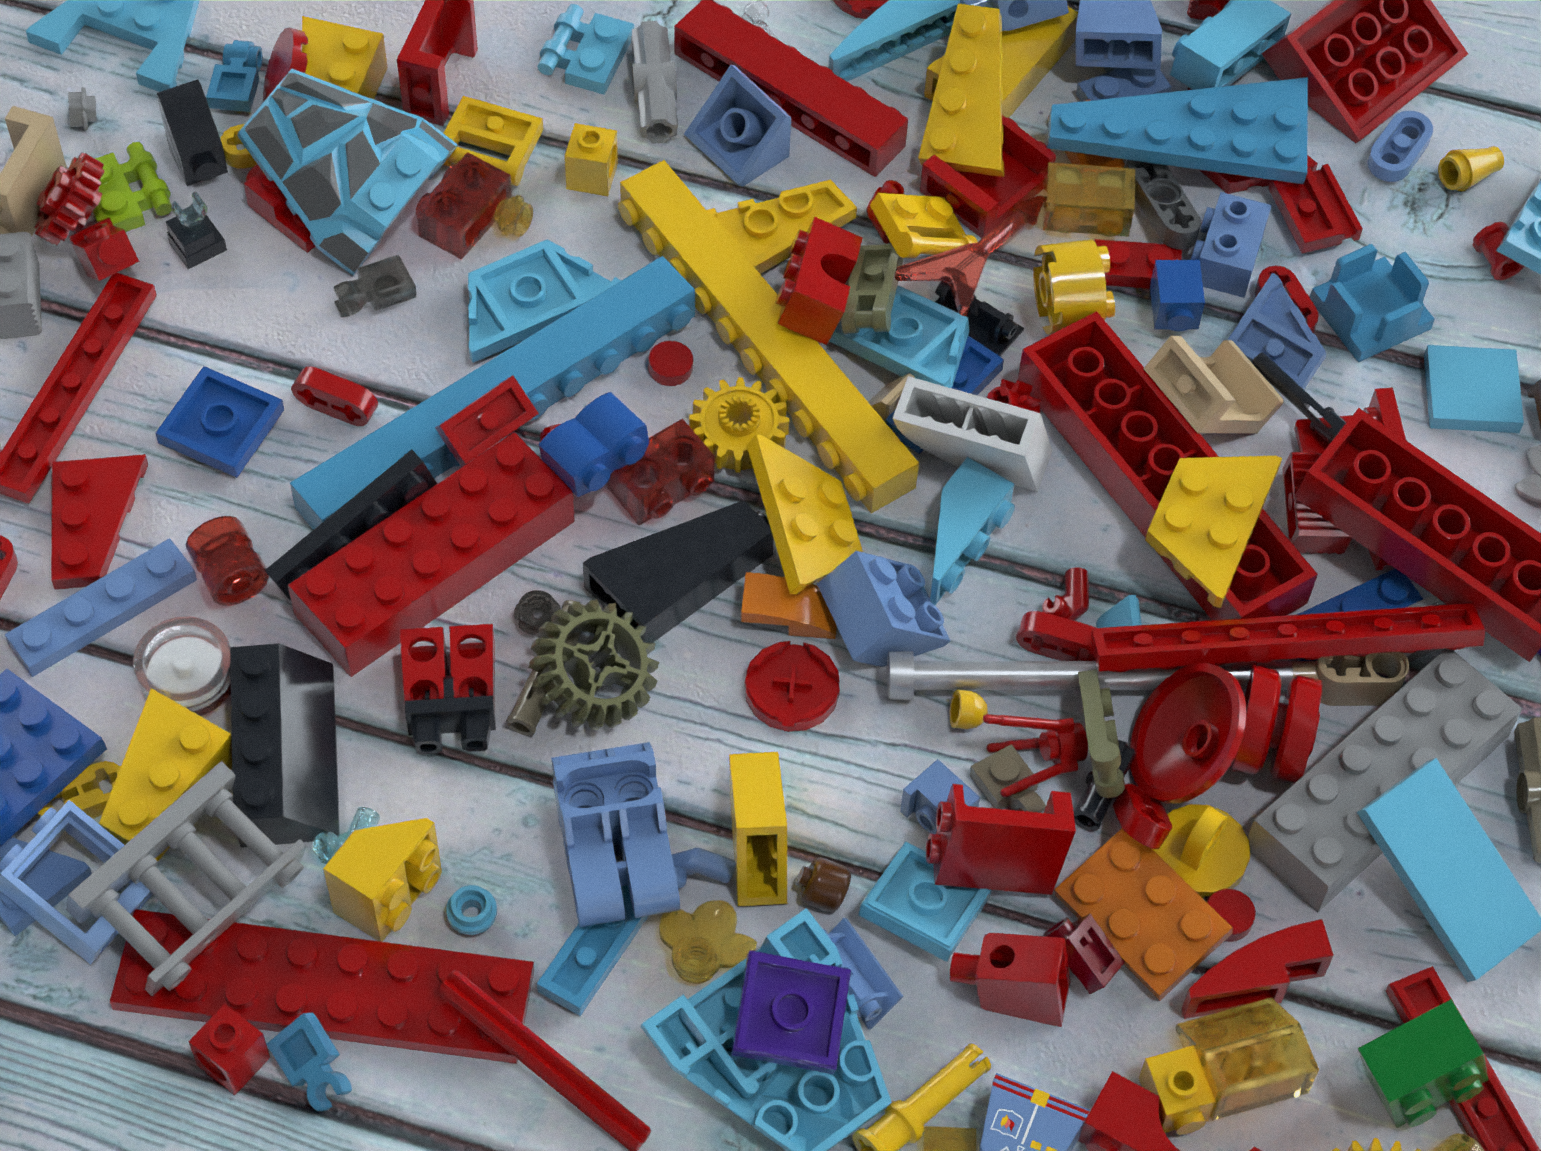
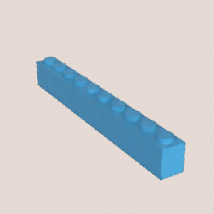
(546, 365)

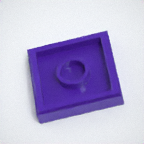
(791, 1012)

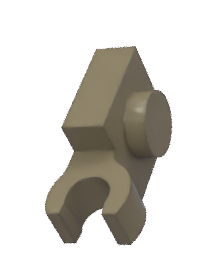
(1001, 771)

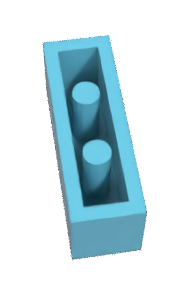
(1228, 43)

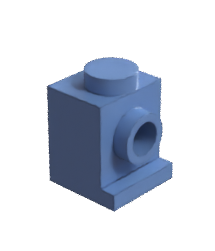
(928, 790)

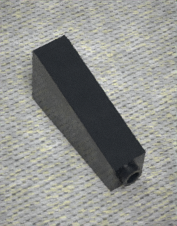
(680, 567)

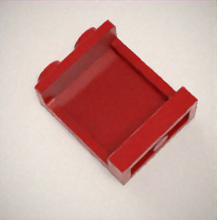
(437, 33)
(988, 200)
(1000, 845)

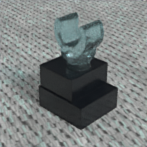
(193, 233)

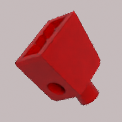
(1018, 976)

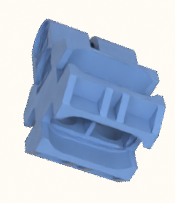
(611, 809)

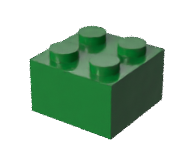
(1425, 1065)

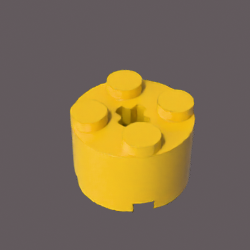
(1072, 283)

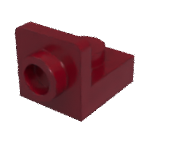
(1089, 951)

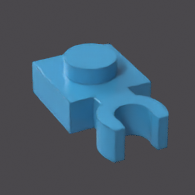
(305, 1057)

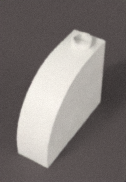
(971, 426)

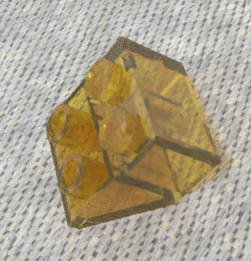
(1251, 1056)

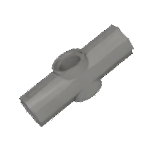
(654, 82)

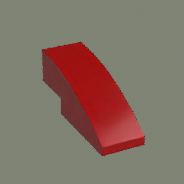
(1261, 970)

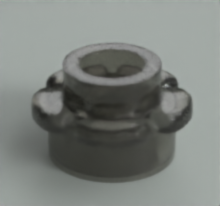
(531, 603)

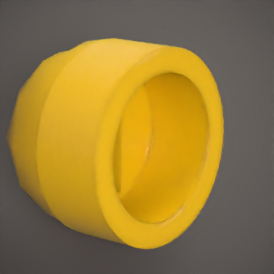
(967, 709)

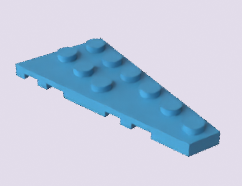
(1222, 129)

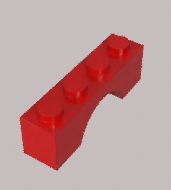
(1125, 1120)

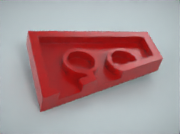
(88, 513)

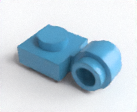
(236, 81)

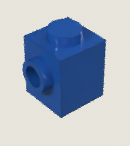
(1177, 294)

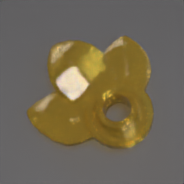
(704, 940)

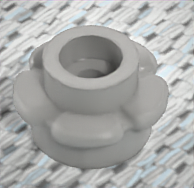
(81, 109)

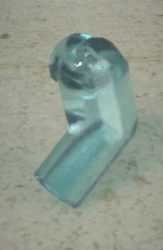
(328, 844)

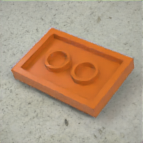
(1145, 912)

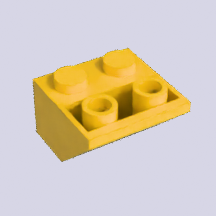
(382, 874)

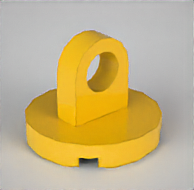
(1206, 848)

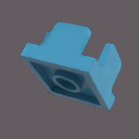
(1374, 302)

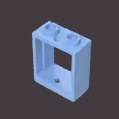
(97, 841)

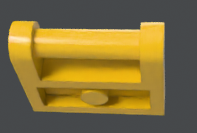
(496, 130)
(919, 224)

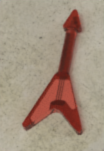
(965, 264)

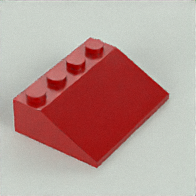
(1366, 58)

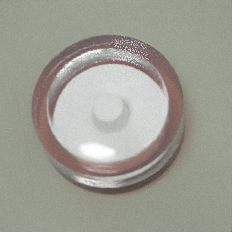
(186, 663)

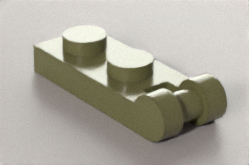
(872, 289)
(1101, 735)

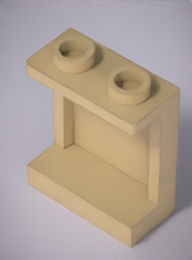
(29, 168)
(1214, 391)

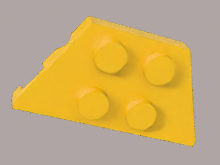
(804, 513)
(1211, 516)

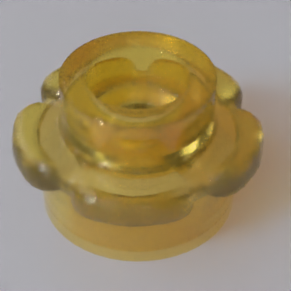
(514, 216)

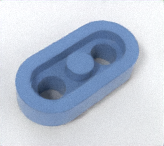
(1394, 151)

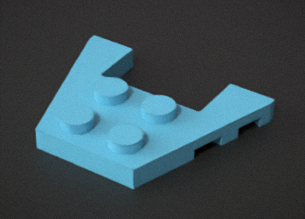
(148, 23)

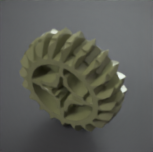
(629, 670)

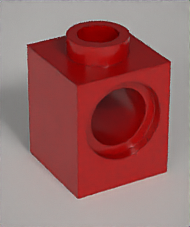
(229, 1049)

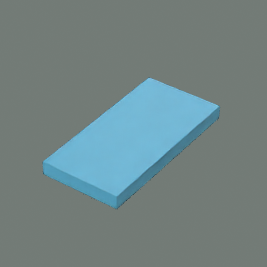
(1451, 869)

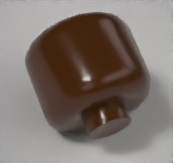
(824, 884)

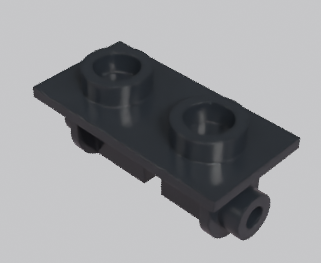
(986, 323)

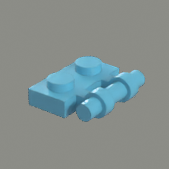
(597, 55)

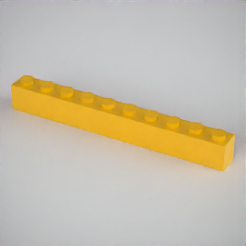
(745, 314)

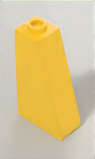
(1026, 58)

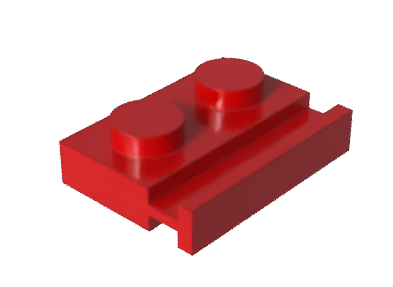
(1316, 210)

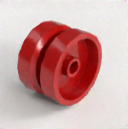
(1283, 726)

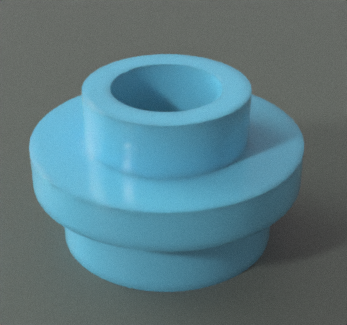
(469, 897)

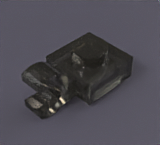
(379, 283)

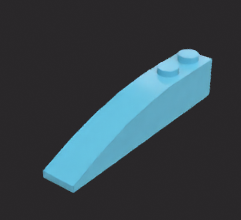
(892, 33)

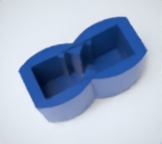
(595, 444)

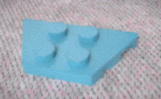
(525, 295)
(921, 340)

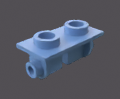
(868, 980)

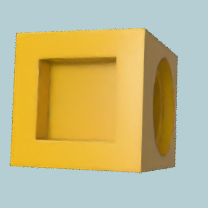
(591, 159)

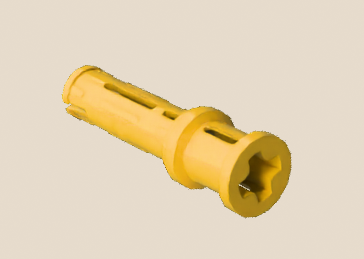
(906, 1119)

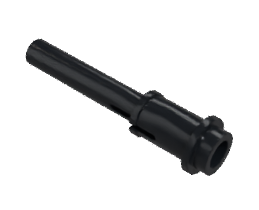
(1299, 398)

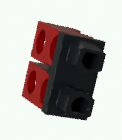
(451, 702)

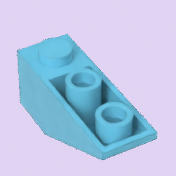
(969, 511)

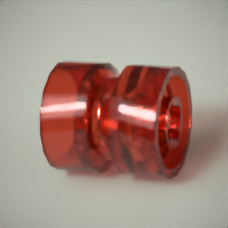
(227, 560)

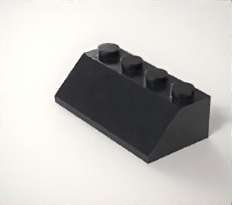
(284, 742)

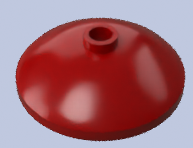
(1188, 733)

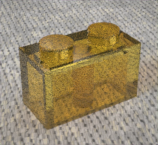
(1089, 199)

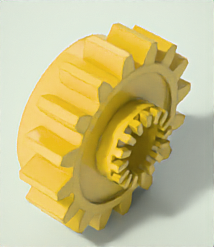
(733, 417)

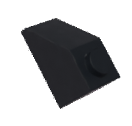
(191, 133)

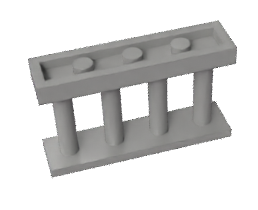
(138, 863)

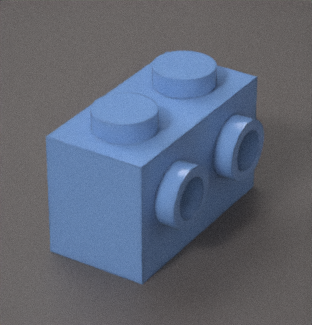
(1231, 243)

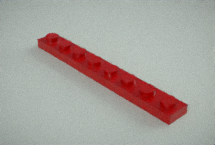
(1287, 637)

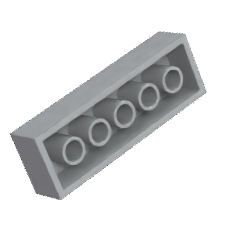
(1314, 829)

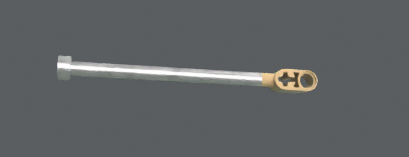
(1344, 678)

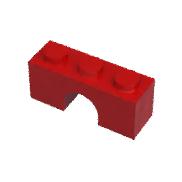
(815, 280)

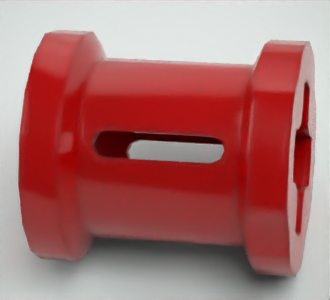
(1487, 242)

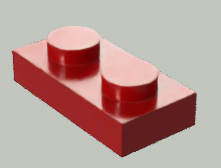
(1134, 261)
(486, 420)

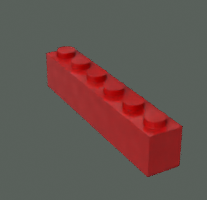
(814, 97)

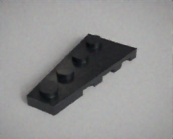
(376, 502)

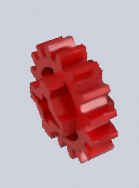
(69, 198)

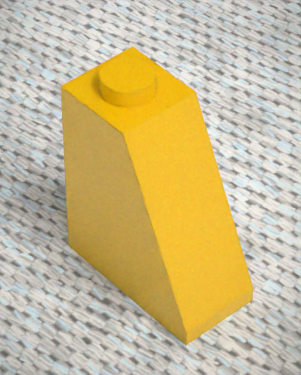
(758, 828)

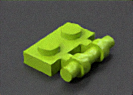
(117, 198)

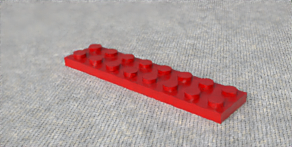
(351, 984)

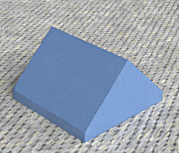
(741, 128)

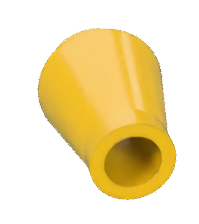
(1467, 167)

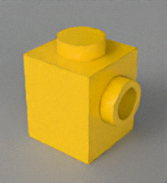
(1181, 1087)

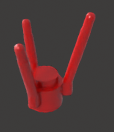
(1062, 744)

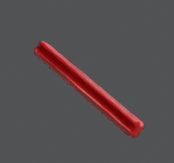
(544, 1061)

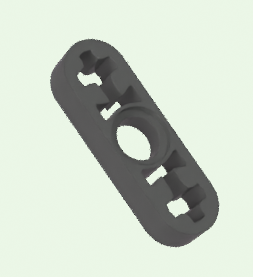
(1161, 215)

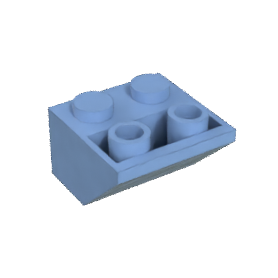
(882, 608)

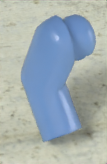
(704, 863)

